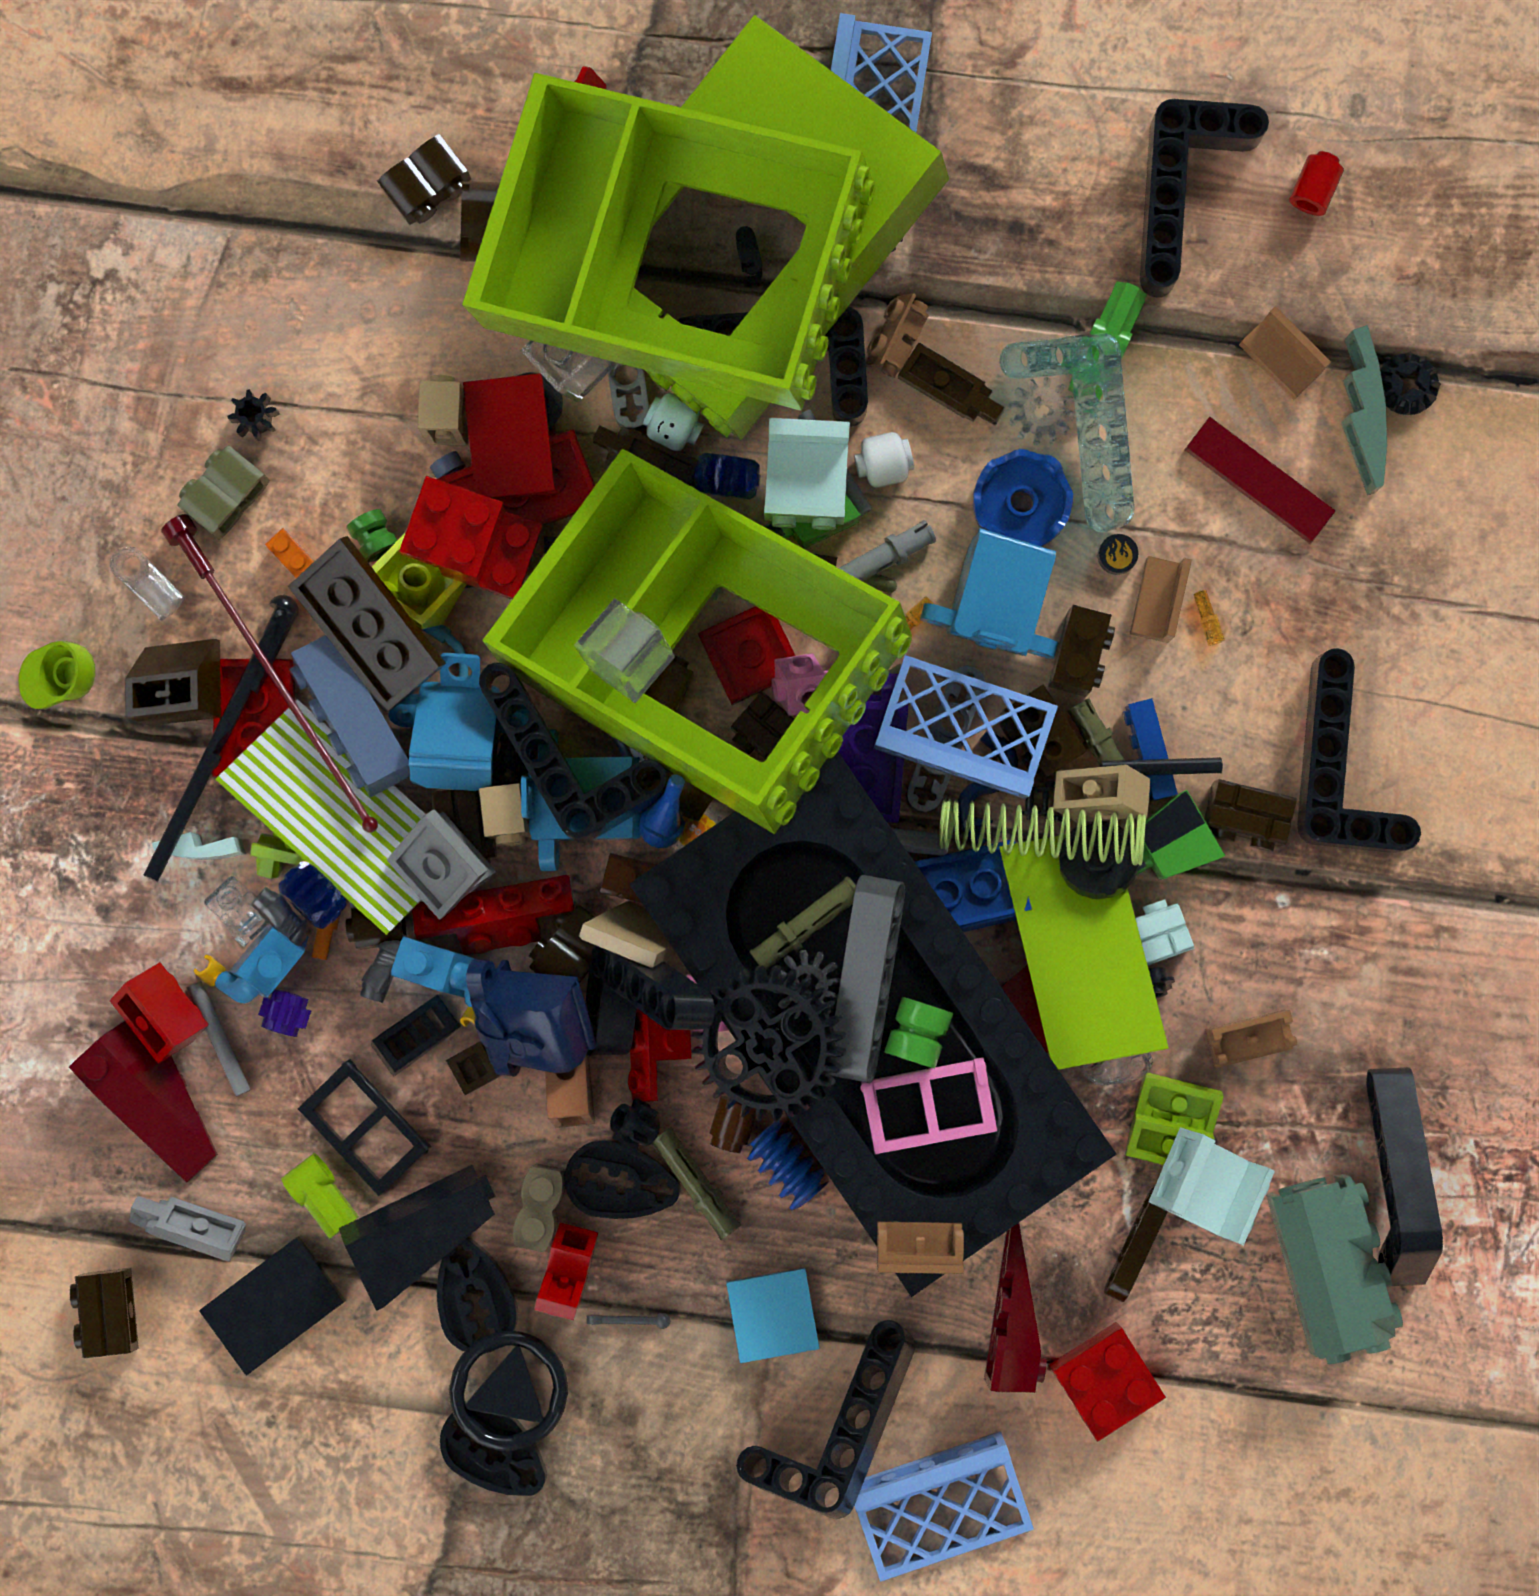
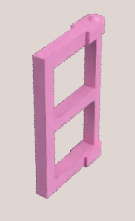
(935, 1135)

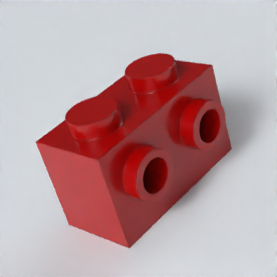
(159, 1012)

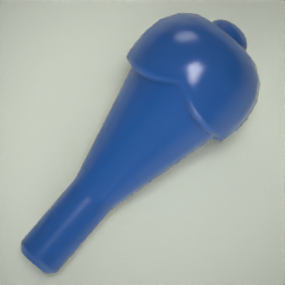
(662, 823)

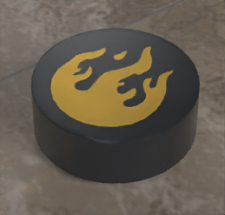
(1118, 554)

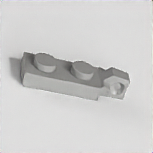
(189, 1226)

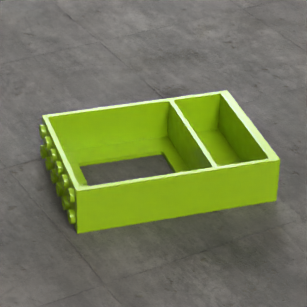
(783, 88)
(582, 211)
(664, 556)

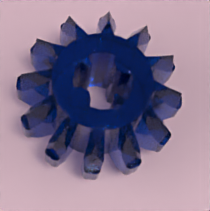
(727, 476)
(312, 894)

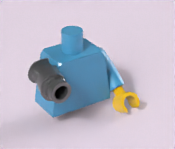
(267, 957)
(419, 964)

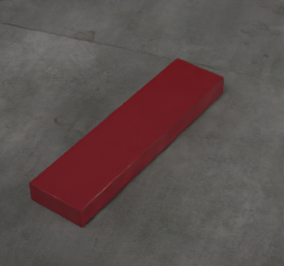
(1260, 480)

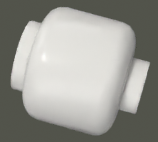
(884, 459)

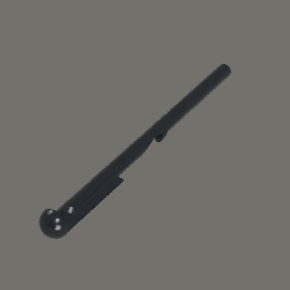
(251, 680)

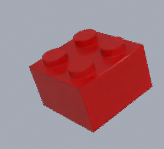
(1107, 1381)

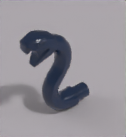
(975, 790)

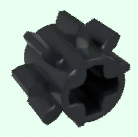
(262, 420)
(635, 1124)

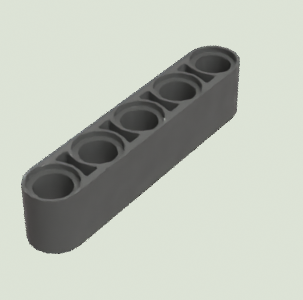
(868, 974)

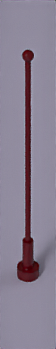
(181, 532)

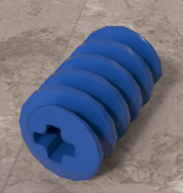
(786, 1165)

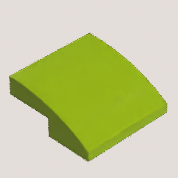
(1164, 1108)

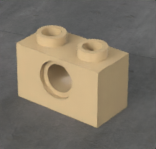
(442, 411)
(1102, 790)
(503, 815)

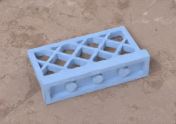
(848, 49)
(954, 760)
(935, 1472)

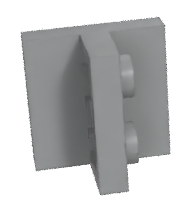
(440, 863)

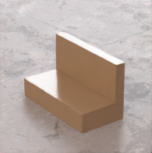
(1285, 353)
(1160, 599)

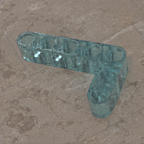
(1090, 414)

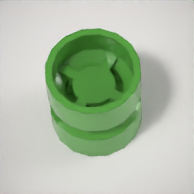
(918, 1032)

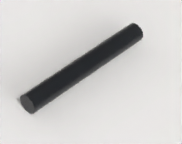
(1171, 766)

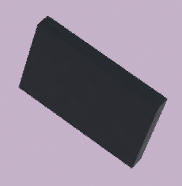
(272, 1305)

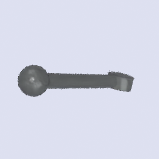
(661, 1320)

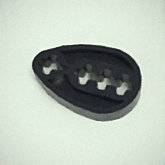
(608, 1202)
(484, 1275)
(497, 1474)

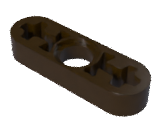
(1135, 1250)

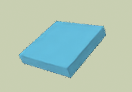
(772, 1315)

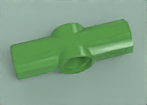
(1118, 319)

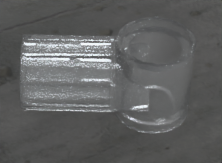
(148, 583)

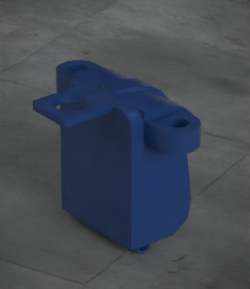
(529, 1018)

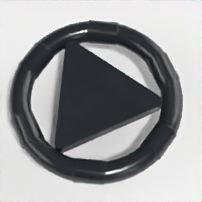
(508, 1391)

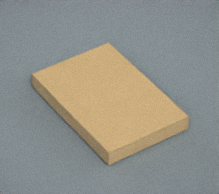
(629, 933)

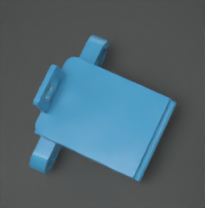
(999, 596)
(453, 729)
(590, 773)

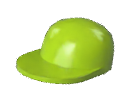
(56, 674)

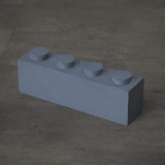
(352, 716)

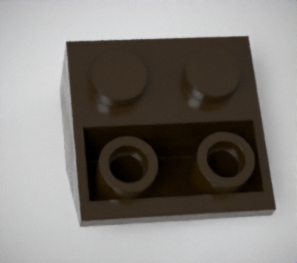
(175, 683)

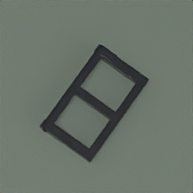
(343, 1147)

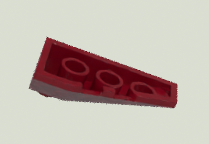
(147, 1099)
(1014, 1342)

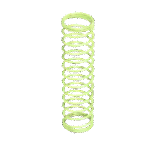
(949, 817)

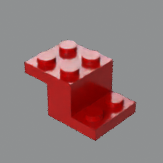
(470, 538)

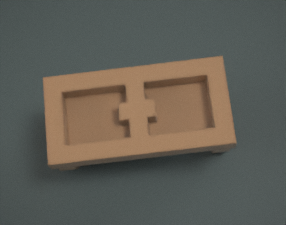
(1251, 1038)
(920, 1247)

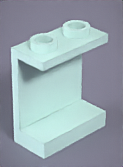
(806, 473)
(1211, 1186)

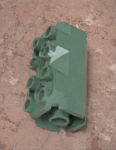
(1333, 1267)

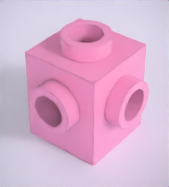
(796, 681)

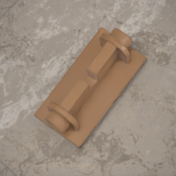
(901, 320)

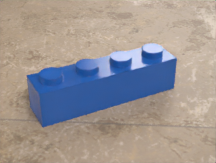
(1149, 744)

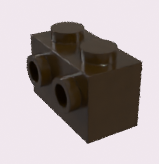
(1080, 649)
(1062, 742)

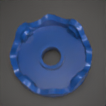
(1029, 473)

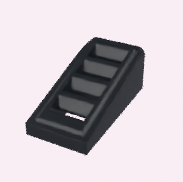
(380, 1045)

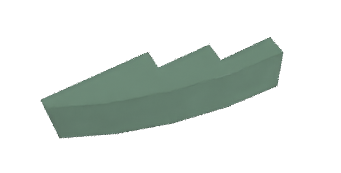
(1367, 424)

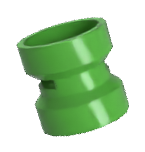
(372, 534)

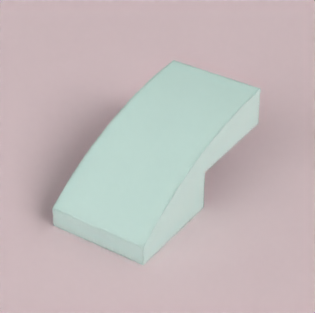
(191, 847)

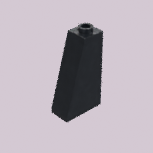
(416, 1232)

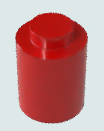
(1317, 183)

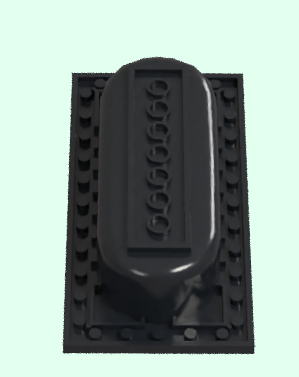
(730, 896)

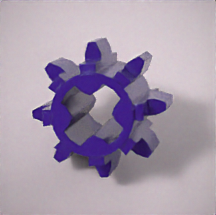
(284, 1012)

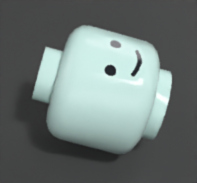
(672, 422)

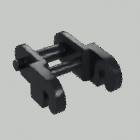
(749, 253)
(1029, 802)

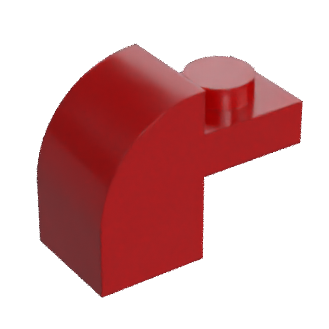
(566, 1271)

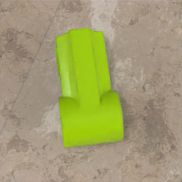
(313, 1186)

